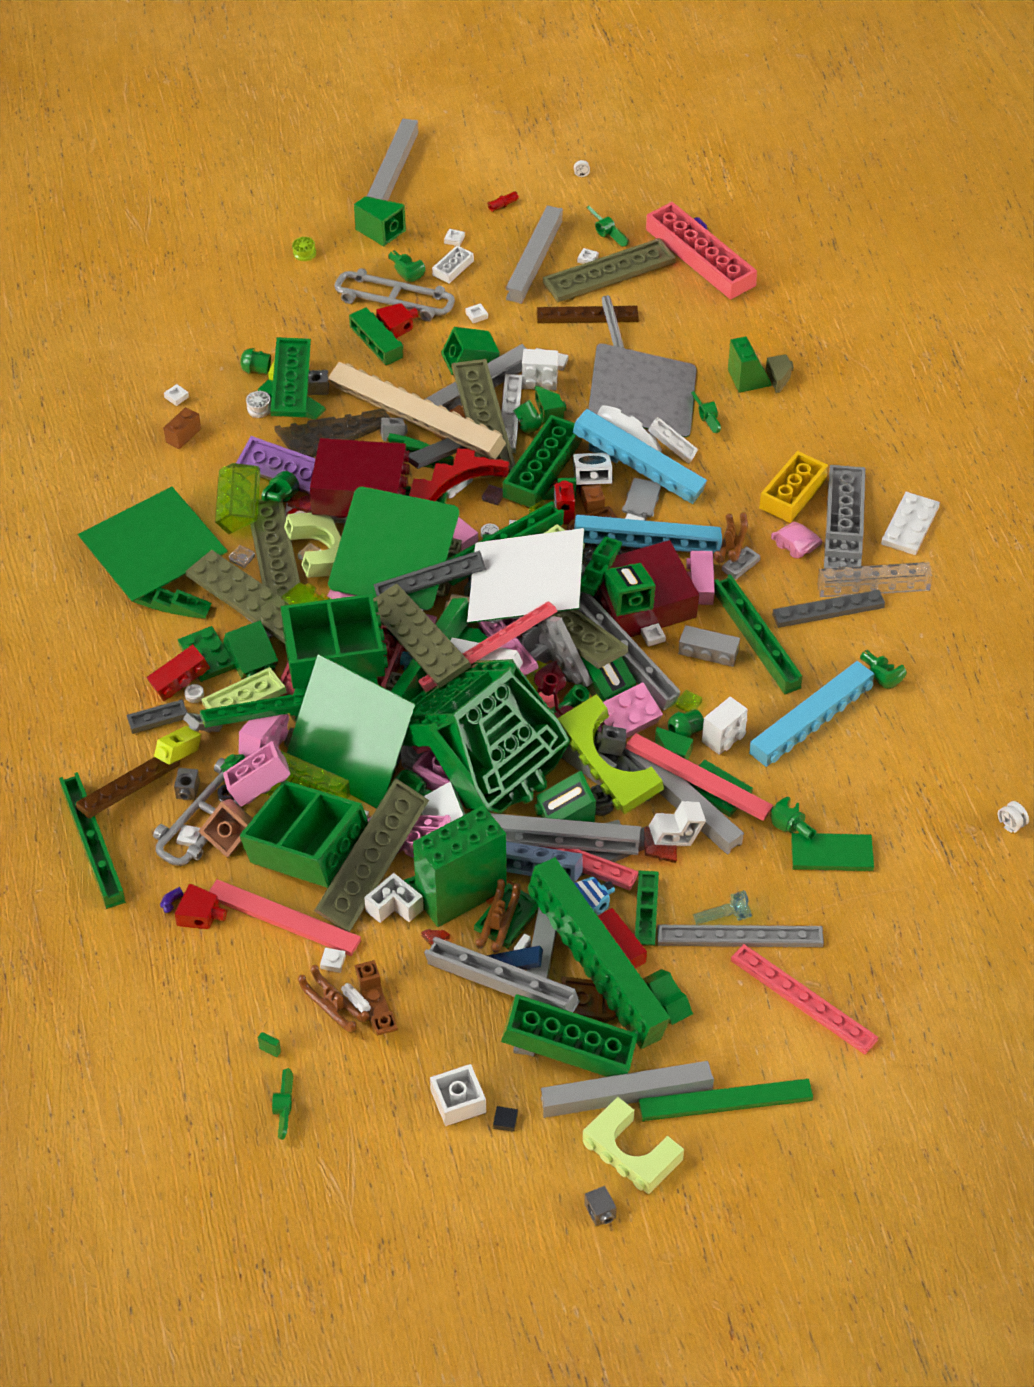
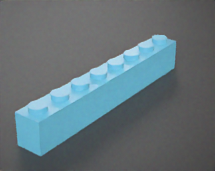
(639, 456)
(647, 533)
(811, 714)

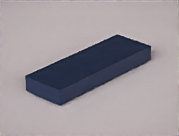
(521, 958)

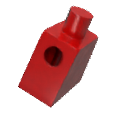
(397, 318)
(565, 495)
(198, 909)

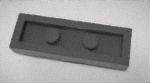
(156, 716)

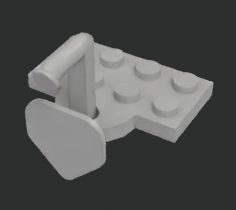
(554, 643)

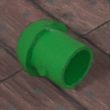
(255, 361)
(529, 417)
(686, 723)

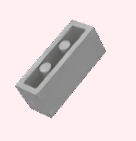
(709, 646)

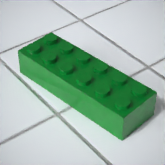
(541, 462)
(569, 1037)

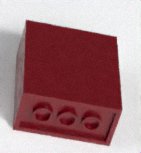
(351, 464)
(674, 596)

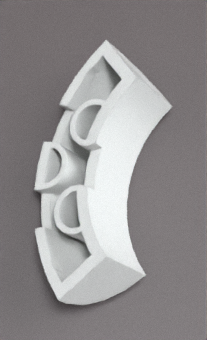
(628, 424)

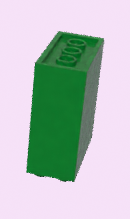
(338, 629)
(304, 833)
(460, 865)

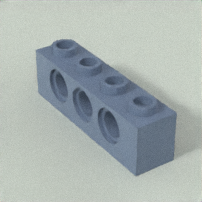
(523, 859)

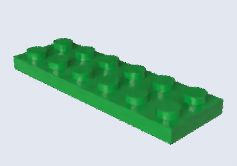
(290, 377)

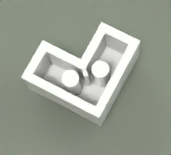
(679, 827)
(393, 896)

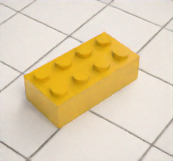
(793, 486)

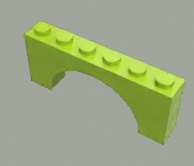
(624, 787)

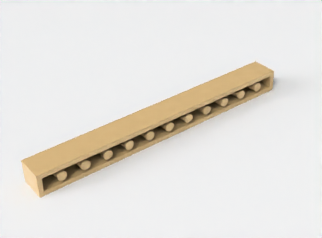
(418, 411)

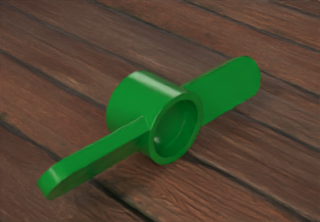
(607, 226)
(709, 413)
(283, 1102)

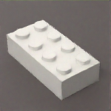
(453, 264)

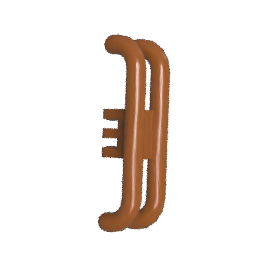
(731, 540)
(498, 918)
(332, 1001)

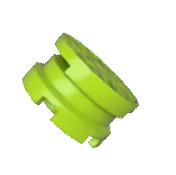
(304, 248)

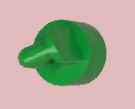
(281, 487)

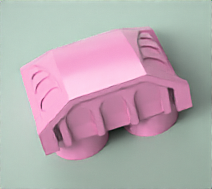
(796, 539)
(423, 826)

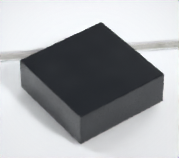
(505, 1118)

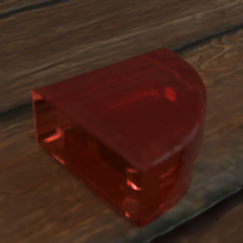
(429, 934)

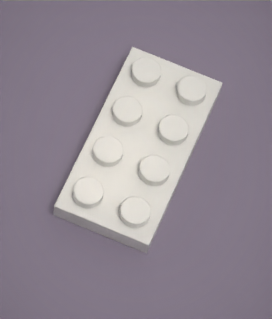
(910, 523)

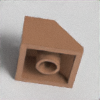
(226, 826)

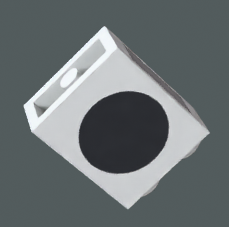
(592, 468)

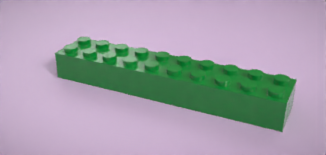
(598, 953)

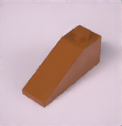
(591, 497)

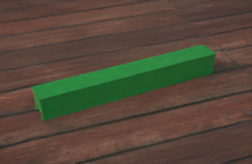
(531, 524)
(451, 624)
(758, 635)
(93, 844)

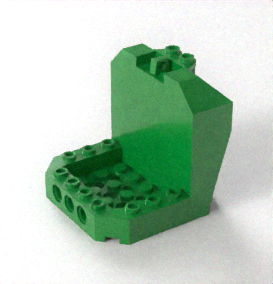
(489, 734)

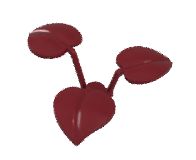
(550, 681)

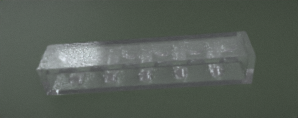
(886, 578)

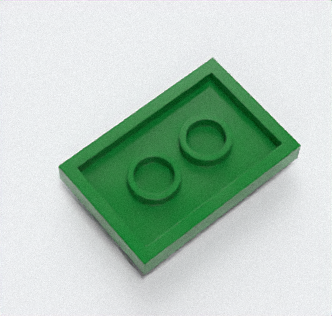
(211, 649)
(723, 806)
(523, 914)

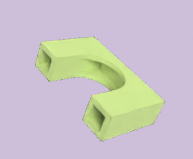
(319, 528)
(644, 1171)

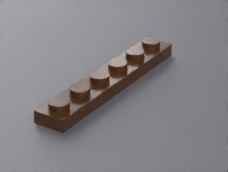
(585, 314)
(124, 786)

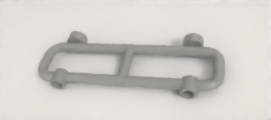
(426, 314)
(164, 834)

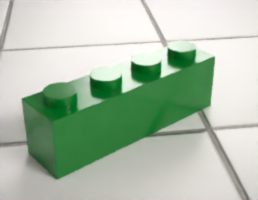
(376, 336)

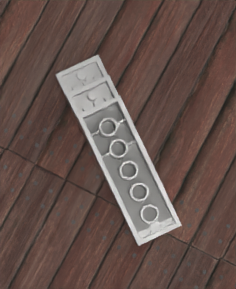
(844, 517)

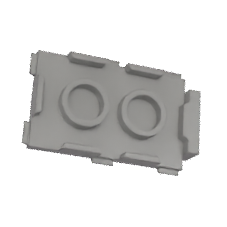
(642, 498)

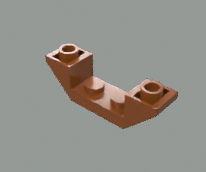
(369, 982)

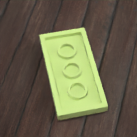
(253, 688)

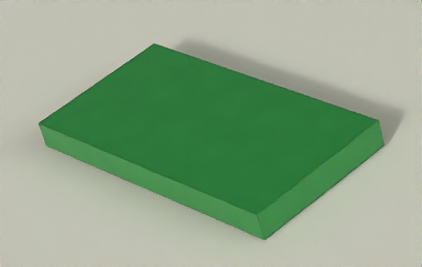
(832, 852)

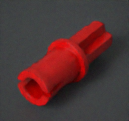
(502, 201)

